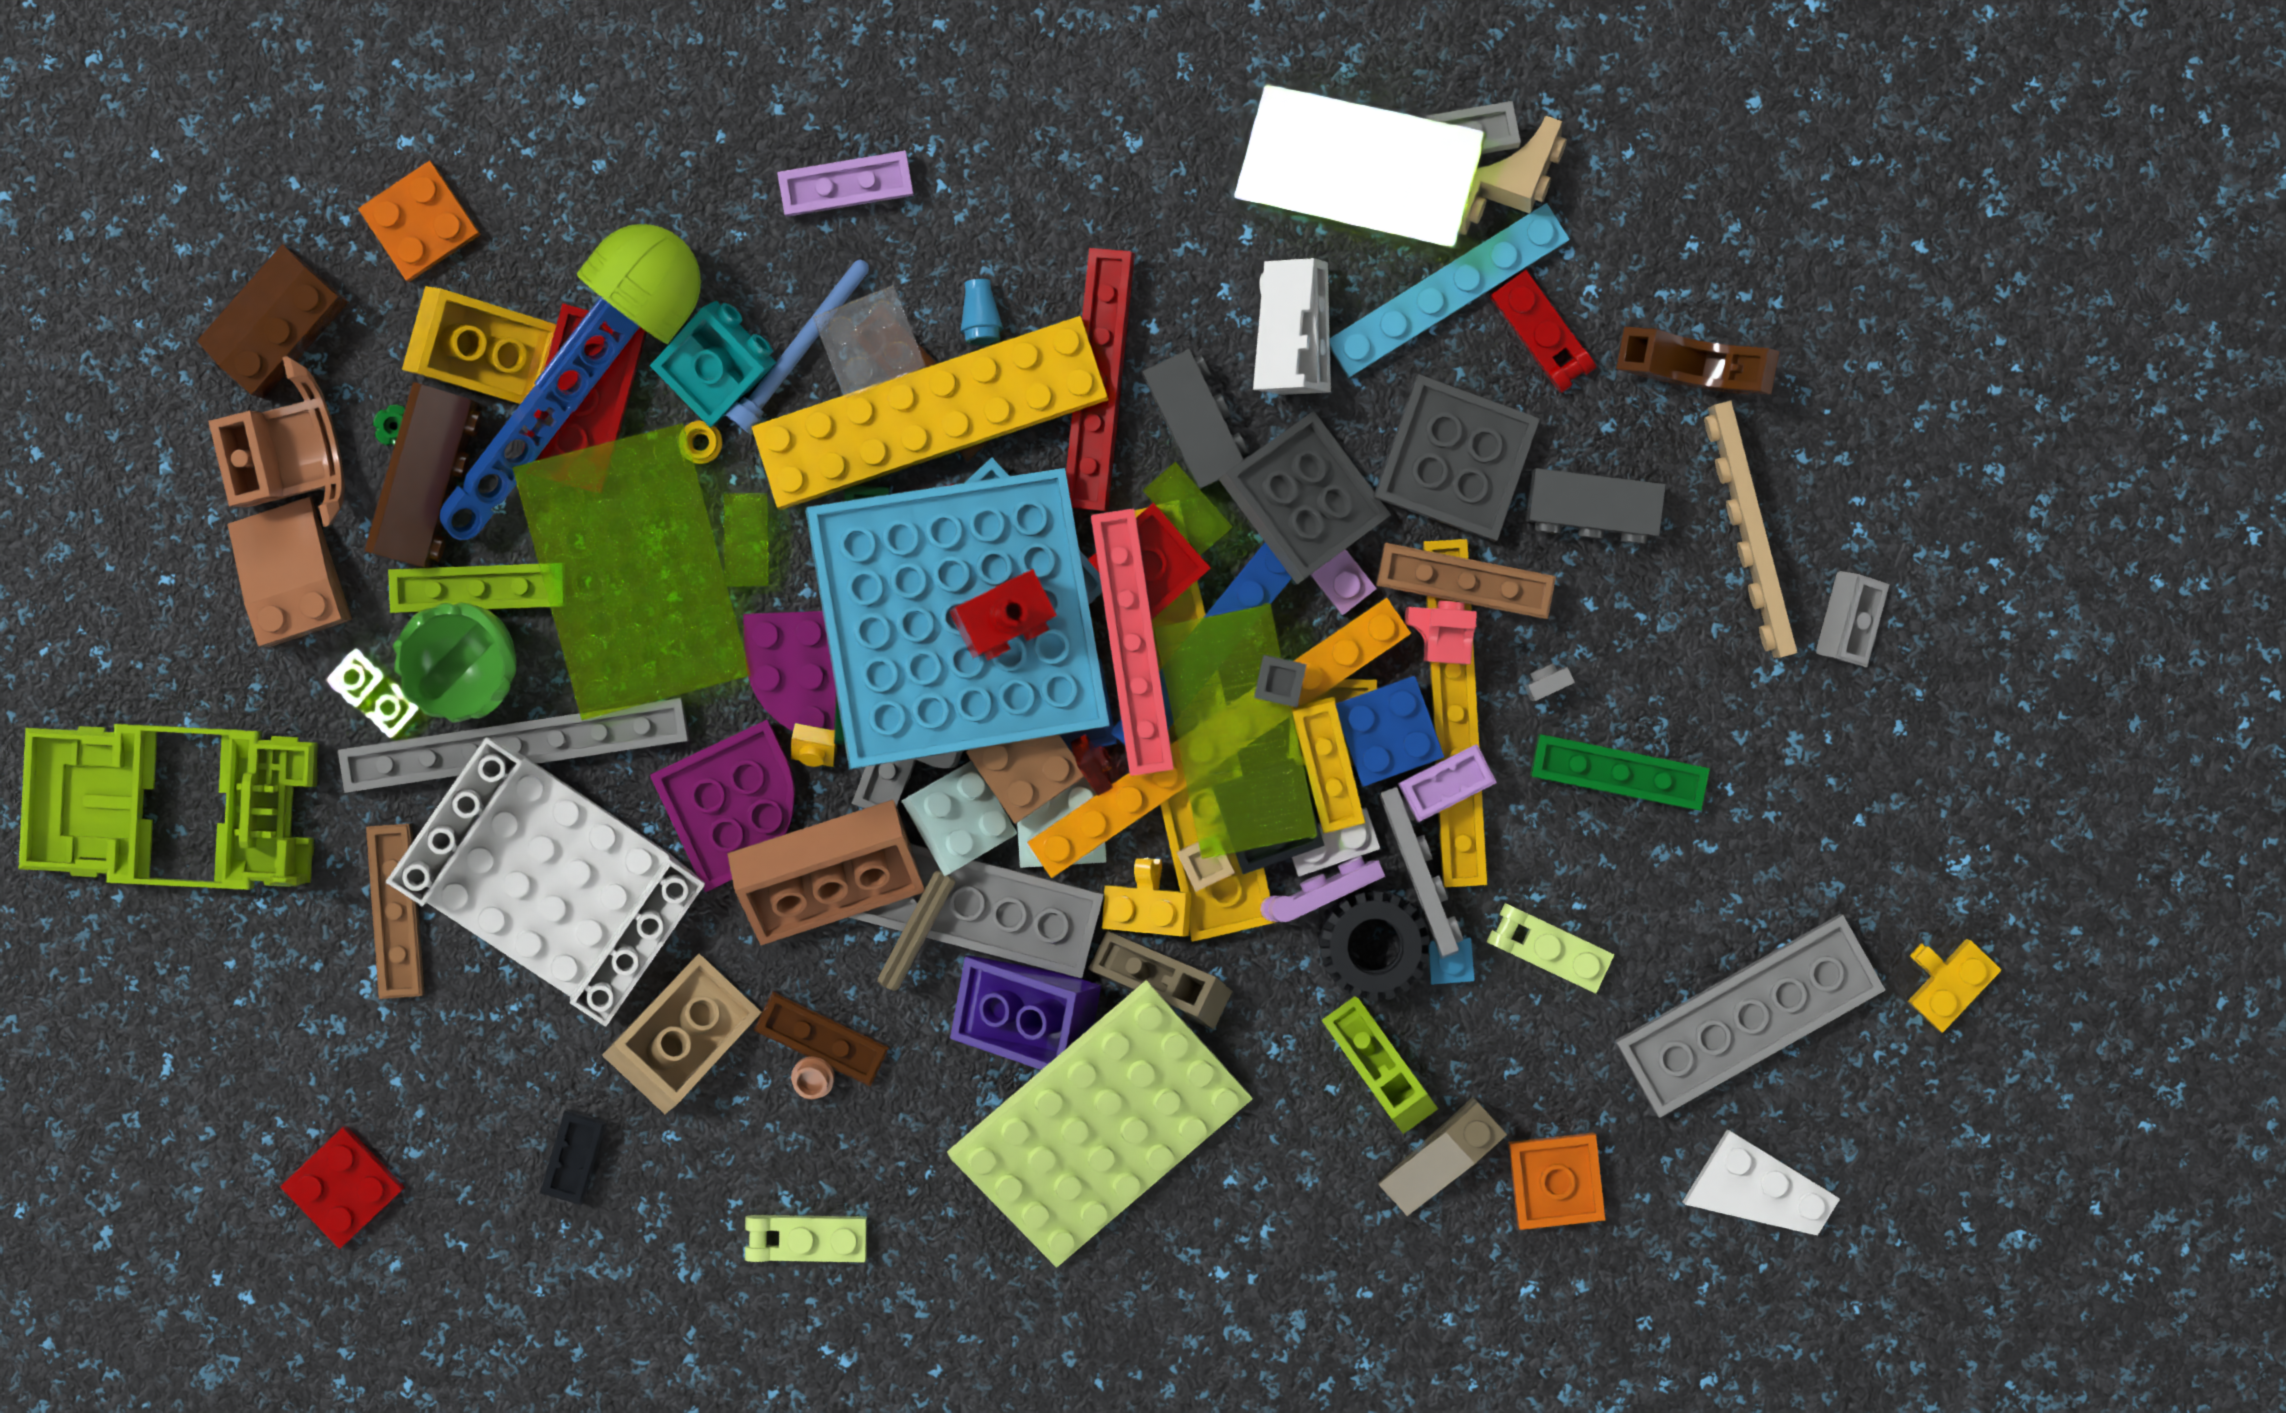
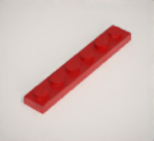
(1095, 427)

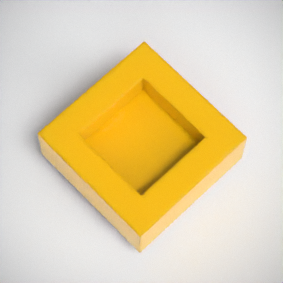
(813, 746)

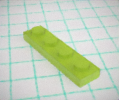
(476, 585)

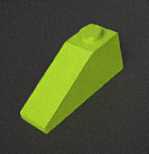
(1379, 1064)

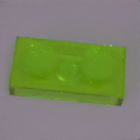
(1187, 508)

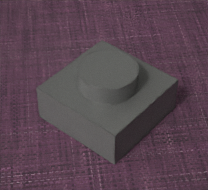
(1280, 681)

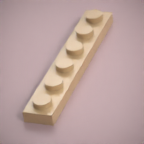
(1754, 548)

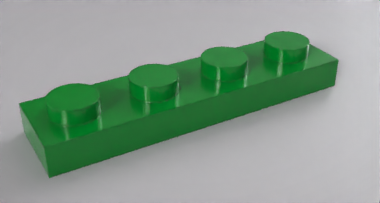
(1619, 772)

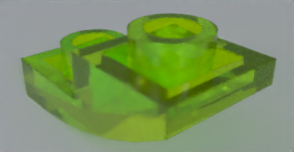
(745, 539)
(375, 694)

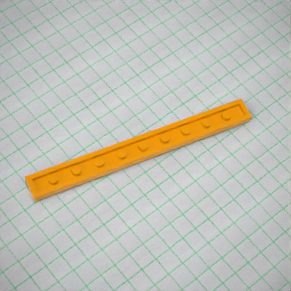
(1139, 794)

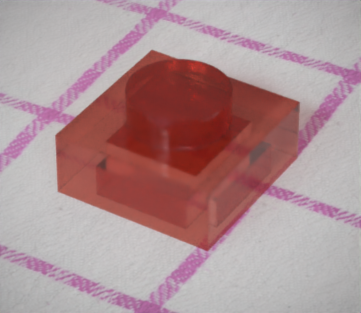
(1093, 764)

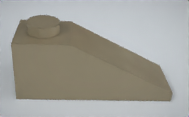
(1184, 988)
(1442, 1156)

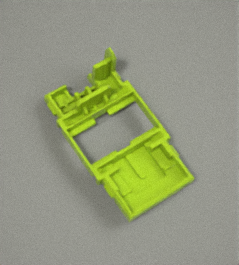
(91, 805)

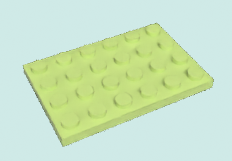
(1100, 1124)

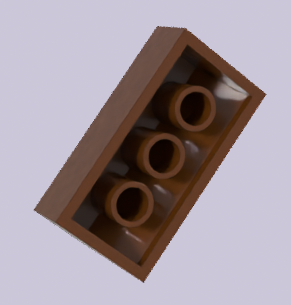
(423, 475)

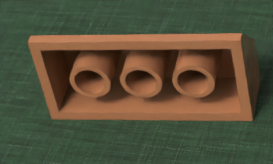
(825, 872)

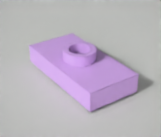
(1447, 783)

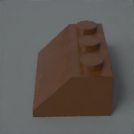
(270, 319)

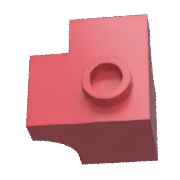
(1445, 631)

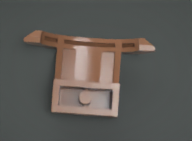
(282, 450)

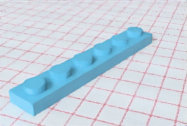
(1447, 290)

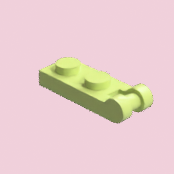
(1552, 949)
(807, 1238)

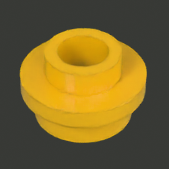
(715, 441)

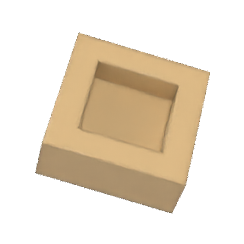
(1203, 871)

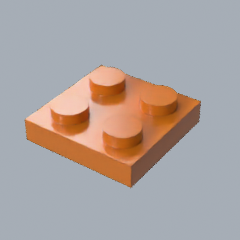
(419, 221)
(1556, 1181)

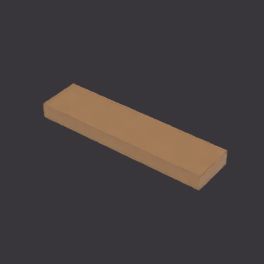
(1466, 581)
(394, 915)

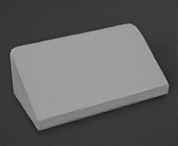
(1852, 618)

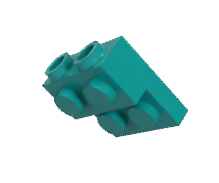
(714, 362)

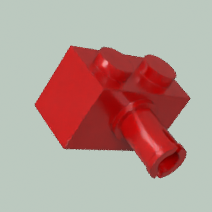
(1004, 614)

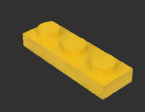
(1328, 765)

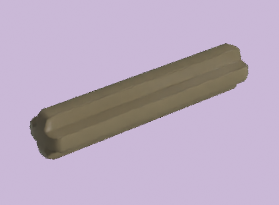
(916, 930)

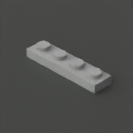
(1428, 890)

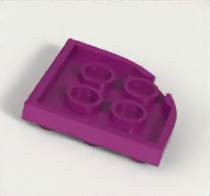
(791, 667)
(728, 799)

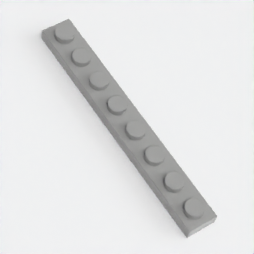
(536, 739)

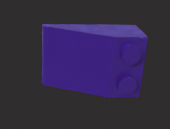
(1022, 1010)

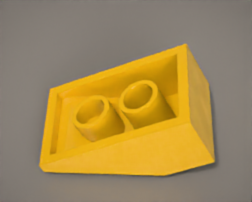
(477, 345)

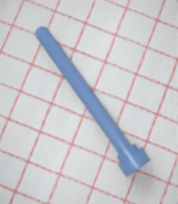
(748, 411)

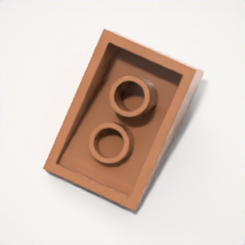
(287, 573)

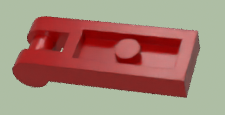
(1542, 330)

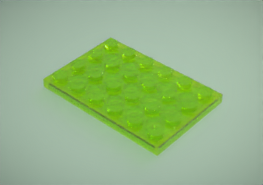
(631, 571)

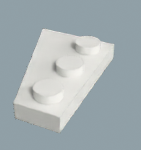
(1759, 1188)

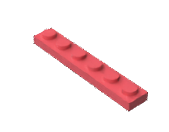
(1132, 642)

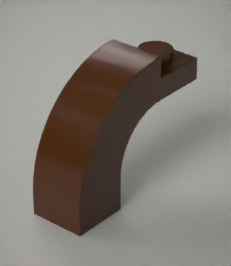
(1697, 362)

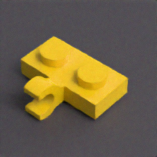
(1145, 906)
(1951, 982)

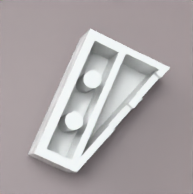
(1293, 328)

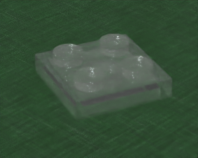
(869, 341)

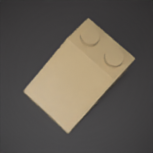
(681, 1034)

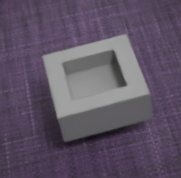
(1547, 681)

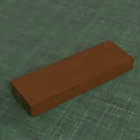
(821, 1037)

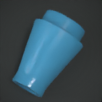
(980, 314)

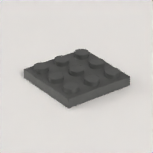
(1456, 458)
(1304, 497)

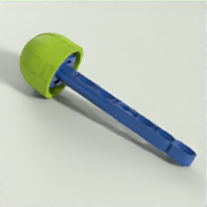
(643, 281)

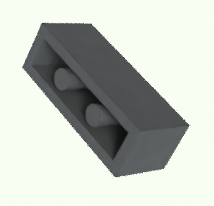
(1195, 417)
(1595, 505)

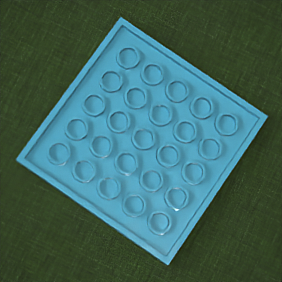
(897, 659)

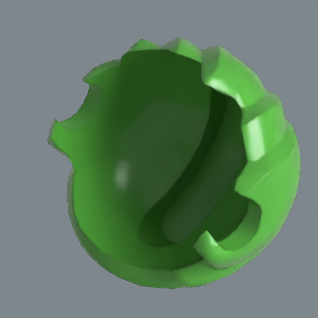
(455, 661)

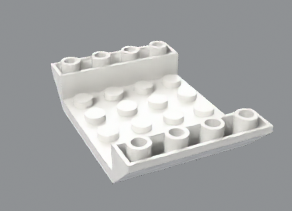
(547, 878)

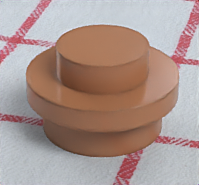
(812, 1077)

